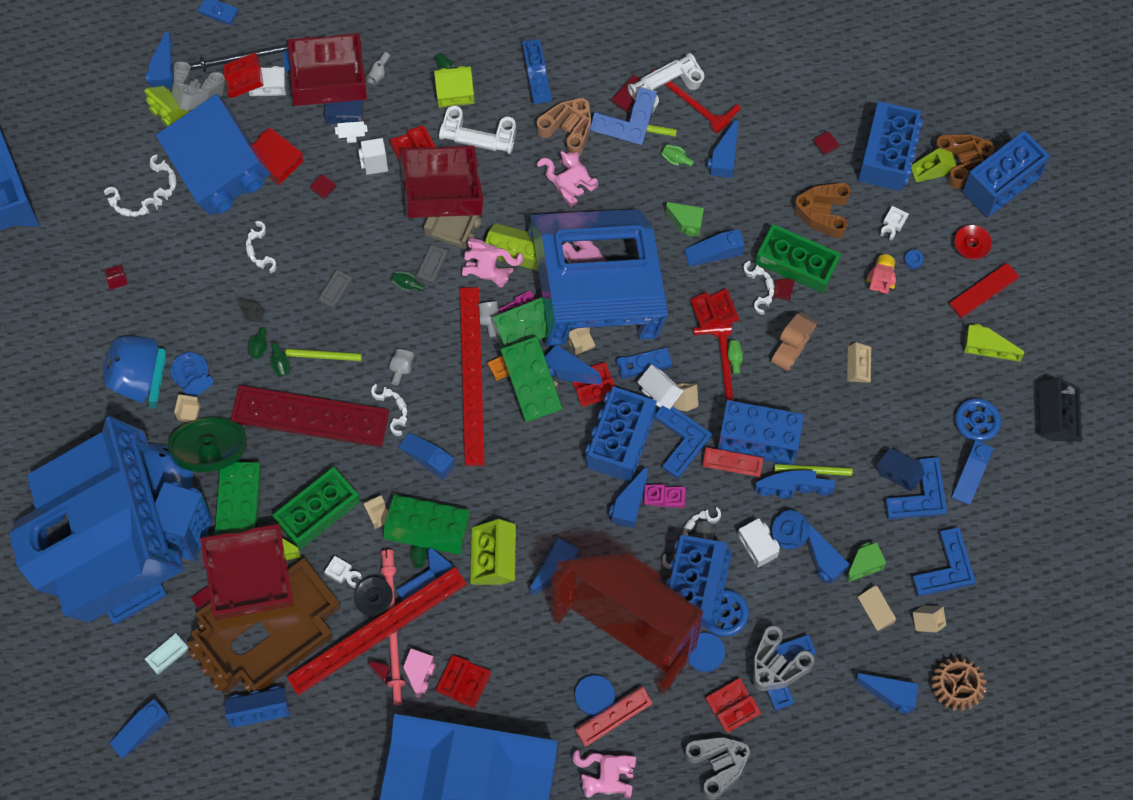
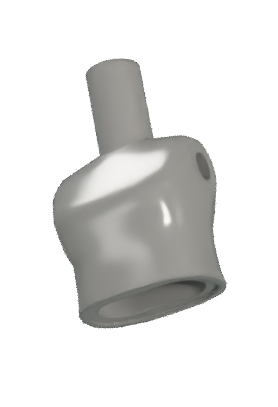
(377, 71)
(487, 311)
(401, 364)

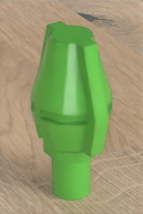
(676, 155)
(735, 355)

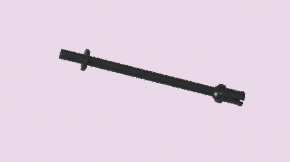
(227, 59)

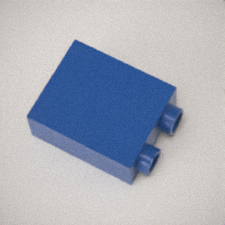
(214, 155)

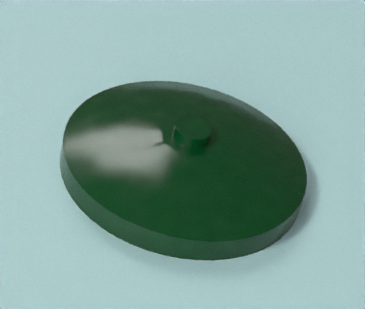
(207, 444)

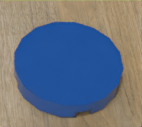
(180, 371)
(790, 529)
(709, 653)
(594, 694)

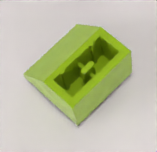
(454, 86)
(163, 105)

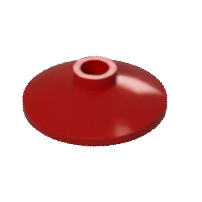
(975, 235)

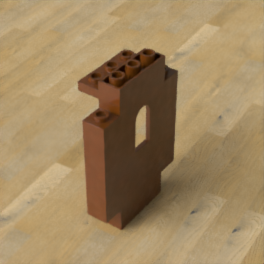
(292, 630)

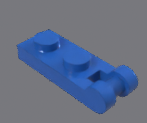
(641, 362)

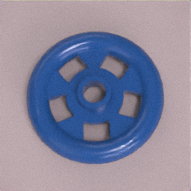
(990, 410)
(742, 615)

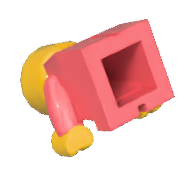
(882, 275)

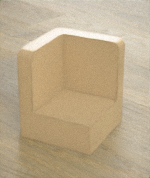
(580, 340)
(688, 399)
(187, 408)
(376, 511)
(929, 618)

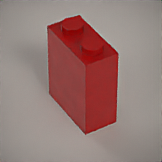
(278, 155)

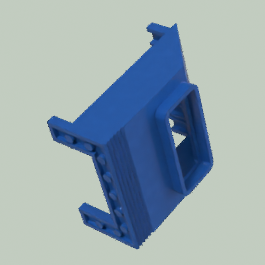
(598, 291)

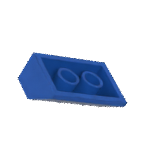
(257, 707)

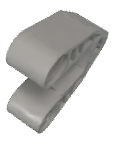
(191, 95)
(789, 675)
(713, 747)

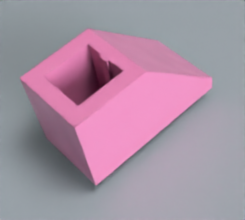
(417, 669)

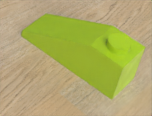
(988, 343)

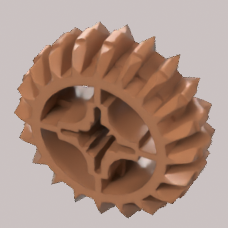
(965, 688)

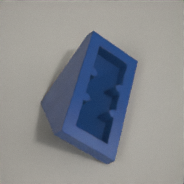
(438, 564)

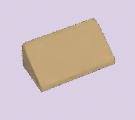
(859, 363)
(877, 608)

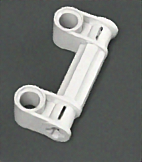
(685, 68)
(453, 130)

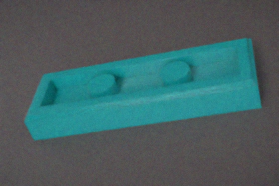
(157, 378)

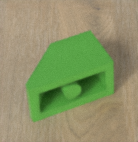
(686, 218)
(867, 561)

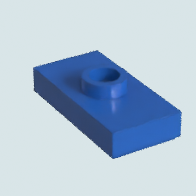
(218, 11)
(416, 584)

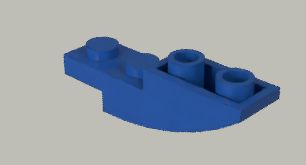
(536, 71)
(786, 483)

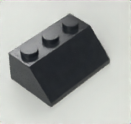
(1060, 410)

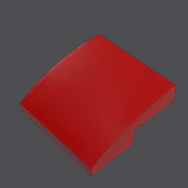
(243, 75)
(414, 138)
(715, 309)
(593, 393)
(463, 681)
(732, 705)

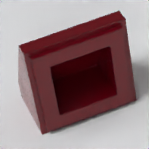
(116, 277)
(783, 289)
(381, 671)

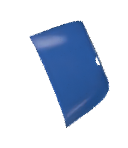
(135, 369)
(163, 469)

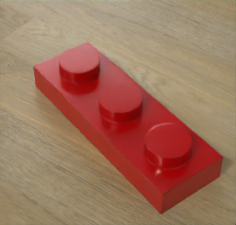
(733, 461)

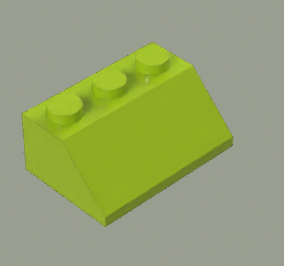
(515, 242)
(493, 553)

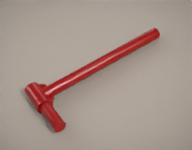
(718, 122)
(721, 333)

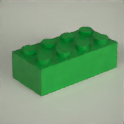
(798, 258)
(521, 323)
(532, 379)
(238, 498)
(316, 508)
(427, 524)

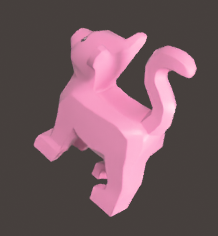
(571, 178)
(587, 254)
(486, 262)
(610, 769)

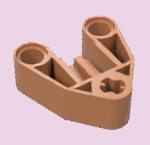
(578, 111)
(794, 339)

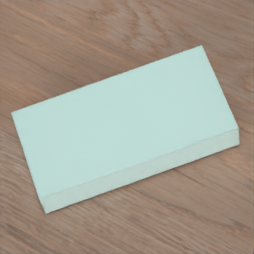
(166, 653)

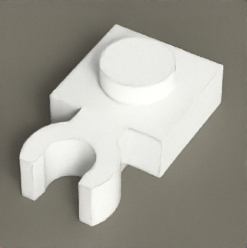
(894, 221)
(340, 570)

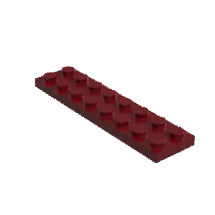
(310, 416)

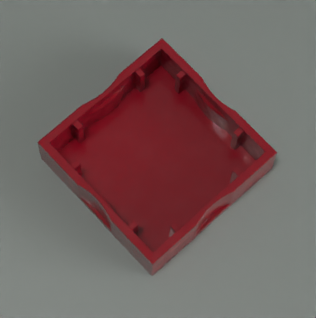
(327, 69)
(441, 182)
(247, 572)

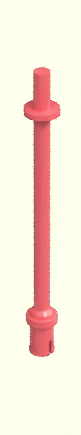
(389, 571)

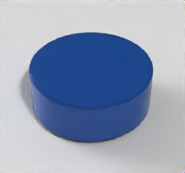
(913, 259)

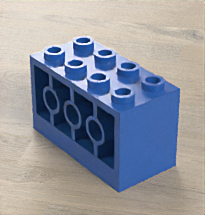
(891, 146)
(1006, 174)
(761, 432)
(620, 434)
(183, 519)
(701, 574)

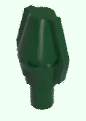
(444, 62)
(406, 281)
(258, 344)
(279, 362)
(418, 556)

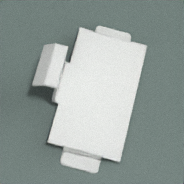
(351, 130)

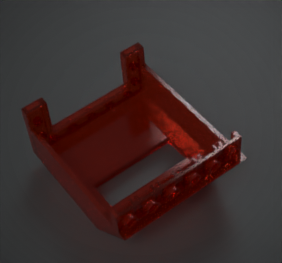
(630, 606)

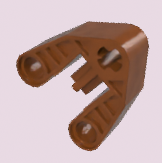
(970, 153)
(818, 208)

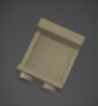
(453, 229)

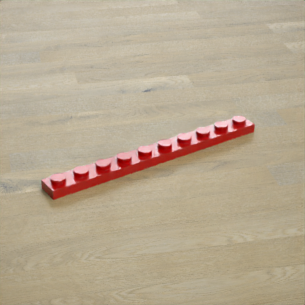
(472, 377)
(376, 631)

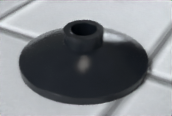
(367, 591)

